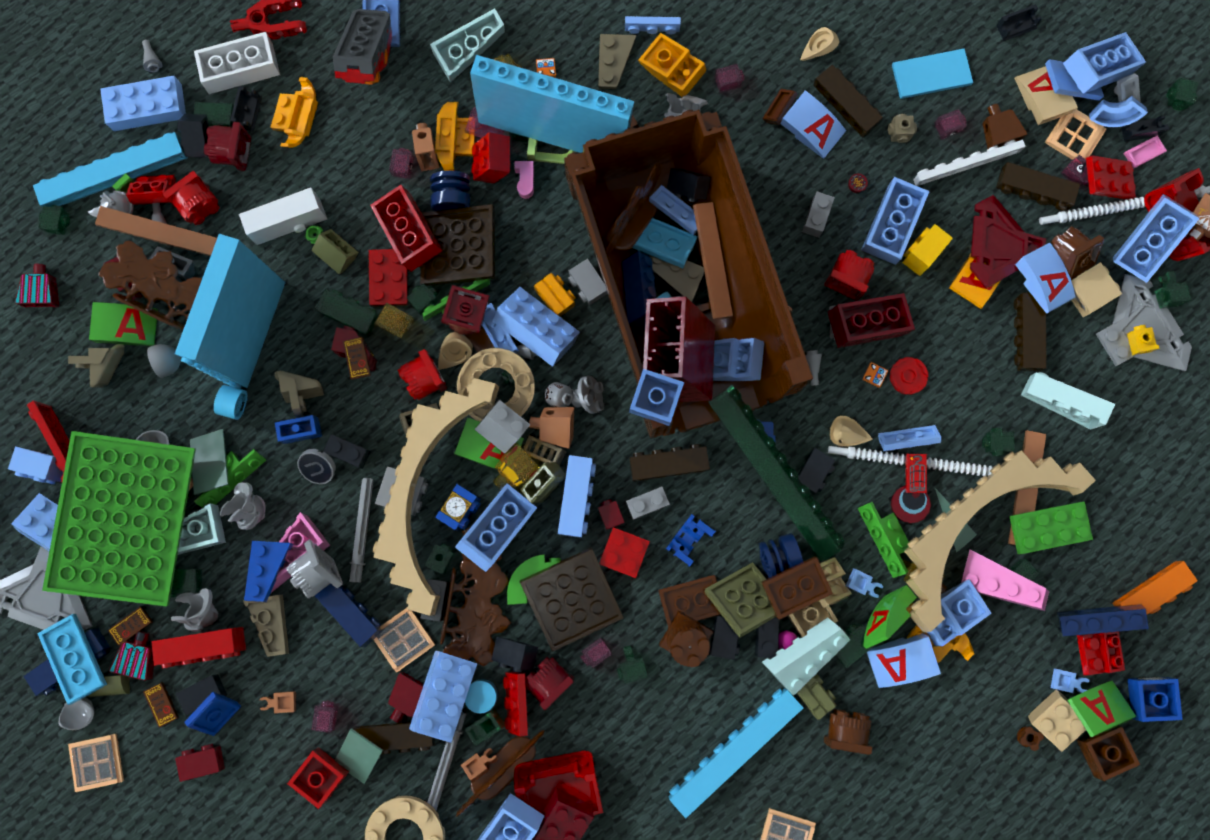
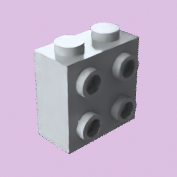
(384, 492)

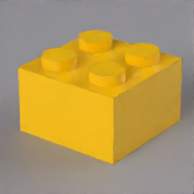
(926, 249)

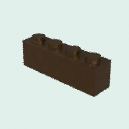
(847, 100)
(1037, 186)
(1030, 334)
(671, 463)
(395, 737)

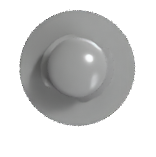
(588, 395)

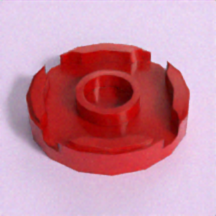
(909, 375)

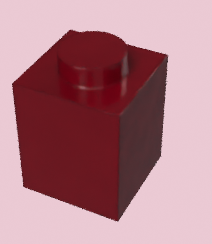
(610, 514)

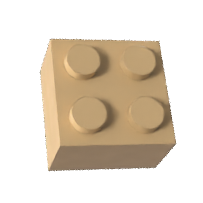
(1057, 720)

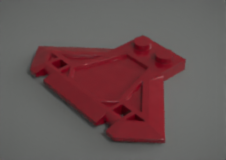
(998, 242)

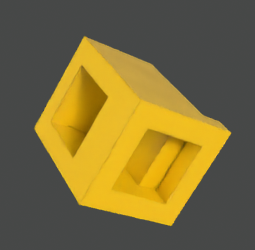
(1142, 340)

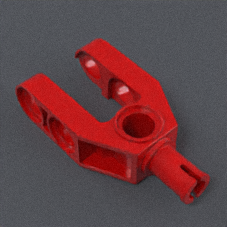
(261, 11)

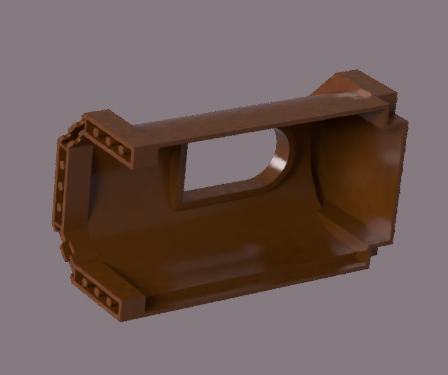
(605, 181)

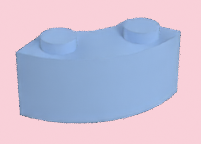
(1118, 114)

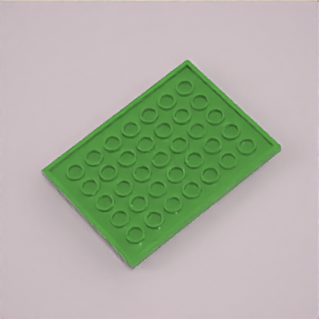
(119, 519)

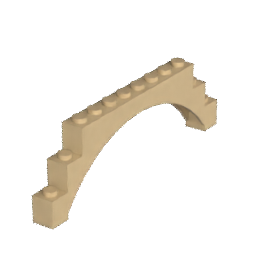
(395, 532)
(933, 547)

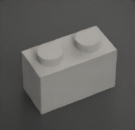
(818, 214)
(588, 282)
(647, 503)

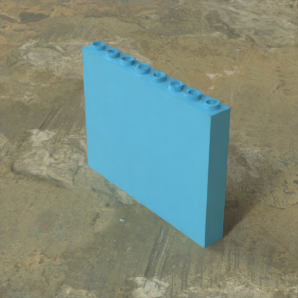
(545, 105)
(230, 314)

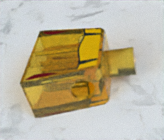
(514, 467)

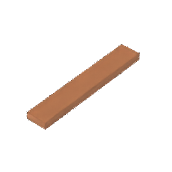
(155, 231)
(712, 260)
(1026, 498)

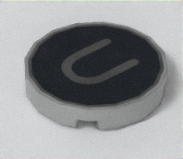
(316, 466)

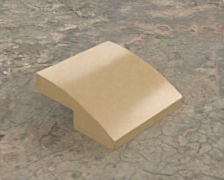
(833, 574)

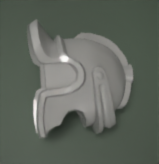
(680, 105)
(116, 201)
(245, 506)
(200, 612)

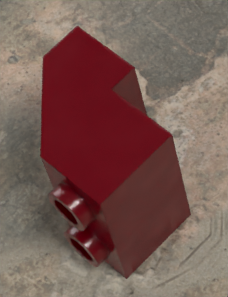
(346, 334)

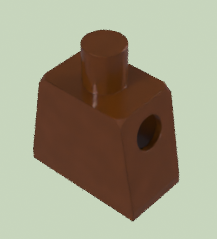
(1002, 127)

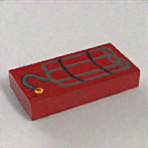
(916, 473)

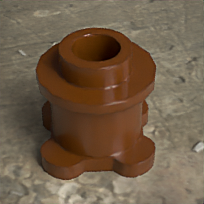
(1033, 741)

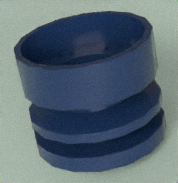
(449, 190)
(782, 557)

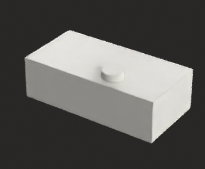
(236, 63)
(283, 216)

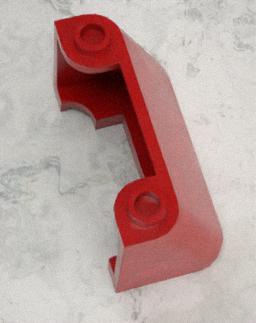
(1182, 192)
(570, 772)

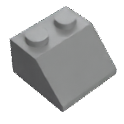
(502, 426)

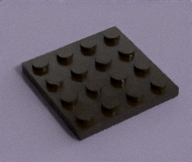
(466, 245)
(571, 599)

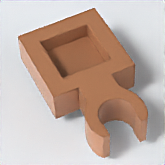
(282, 702)
(476, 766)

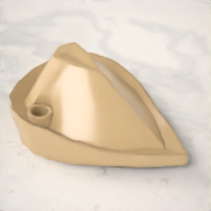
(820, 43)
(453, 350)
(848, 432)

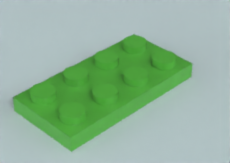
(1051, 527)

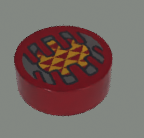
(857, 183)

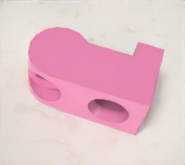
(526, 184)

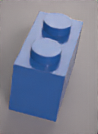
(298, 429)

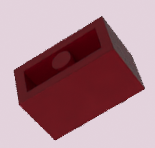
(199, 763)

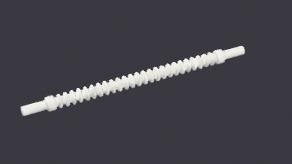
(1063, 216)
(851, 452)

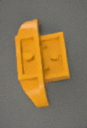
(295, 113)
(451, 136)
(960, 643)

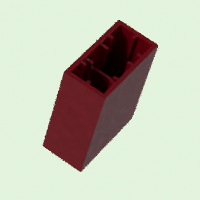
(680, 345)

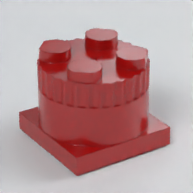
(192, 198)
(850, 275)
(422, 376)

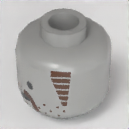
(558, 395)

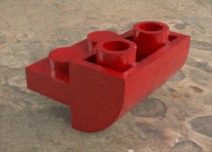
(149, 189)
(1100, 653)

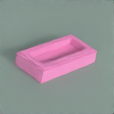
(1145, 151)

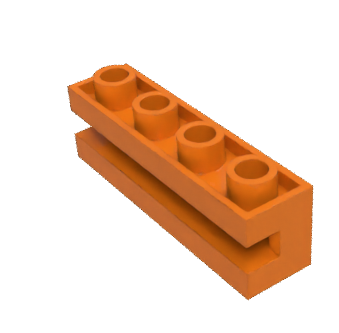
(1160, 588)

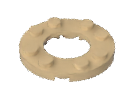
(505, 360)
(408, 808)

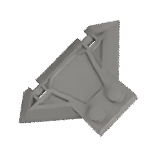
(1135, 311)
(38, 606)

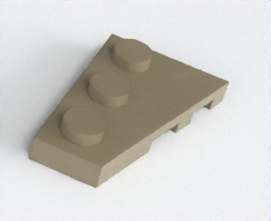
(612, 58)
(684, 280)
(271, 624)

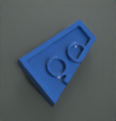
(264, 565)

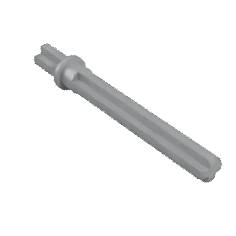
(361, 530)
(444, 765)

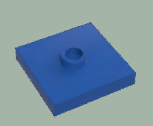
(212, 714)

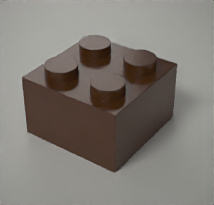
(1108, 753)

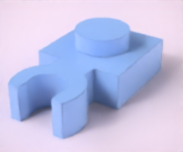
(862, 583)
(1067, 681)

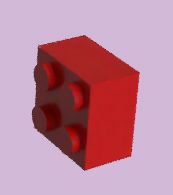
(491, 158)
(624, 552)
(318, 777)

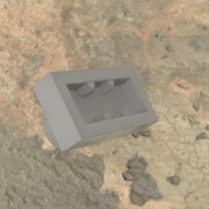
(1128, 87)

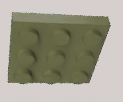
(742, 600)

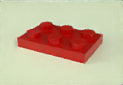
(1110, 177)
(387, 279)
(515, 703)

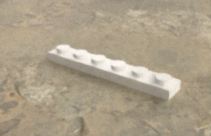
(974, 160)

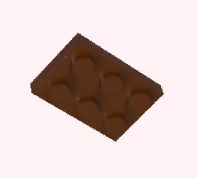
(797, 587)
(688, 599)

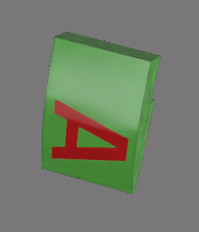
(121, 325)
(477, 448)
(888, 616)
(1101, 708)

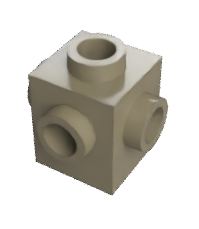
(902, 128)

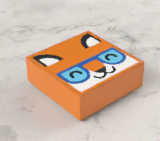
(546, 66)
(875, 375)

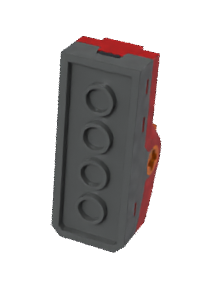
(363, 47)

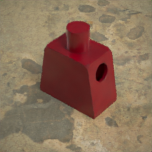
(404, 696)

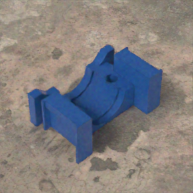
(688, 538)

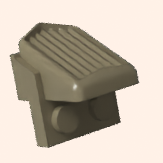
(101, 363)
(296, 389)

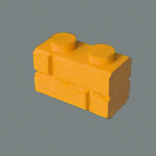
(554, 295)

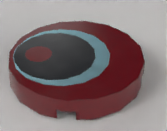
(910, 506)

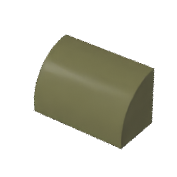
(334, 251)
(115, 686)

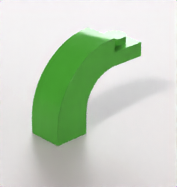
(515, 592)

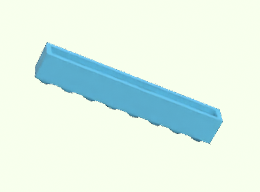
(107, 171)
(734, 752)

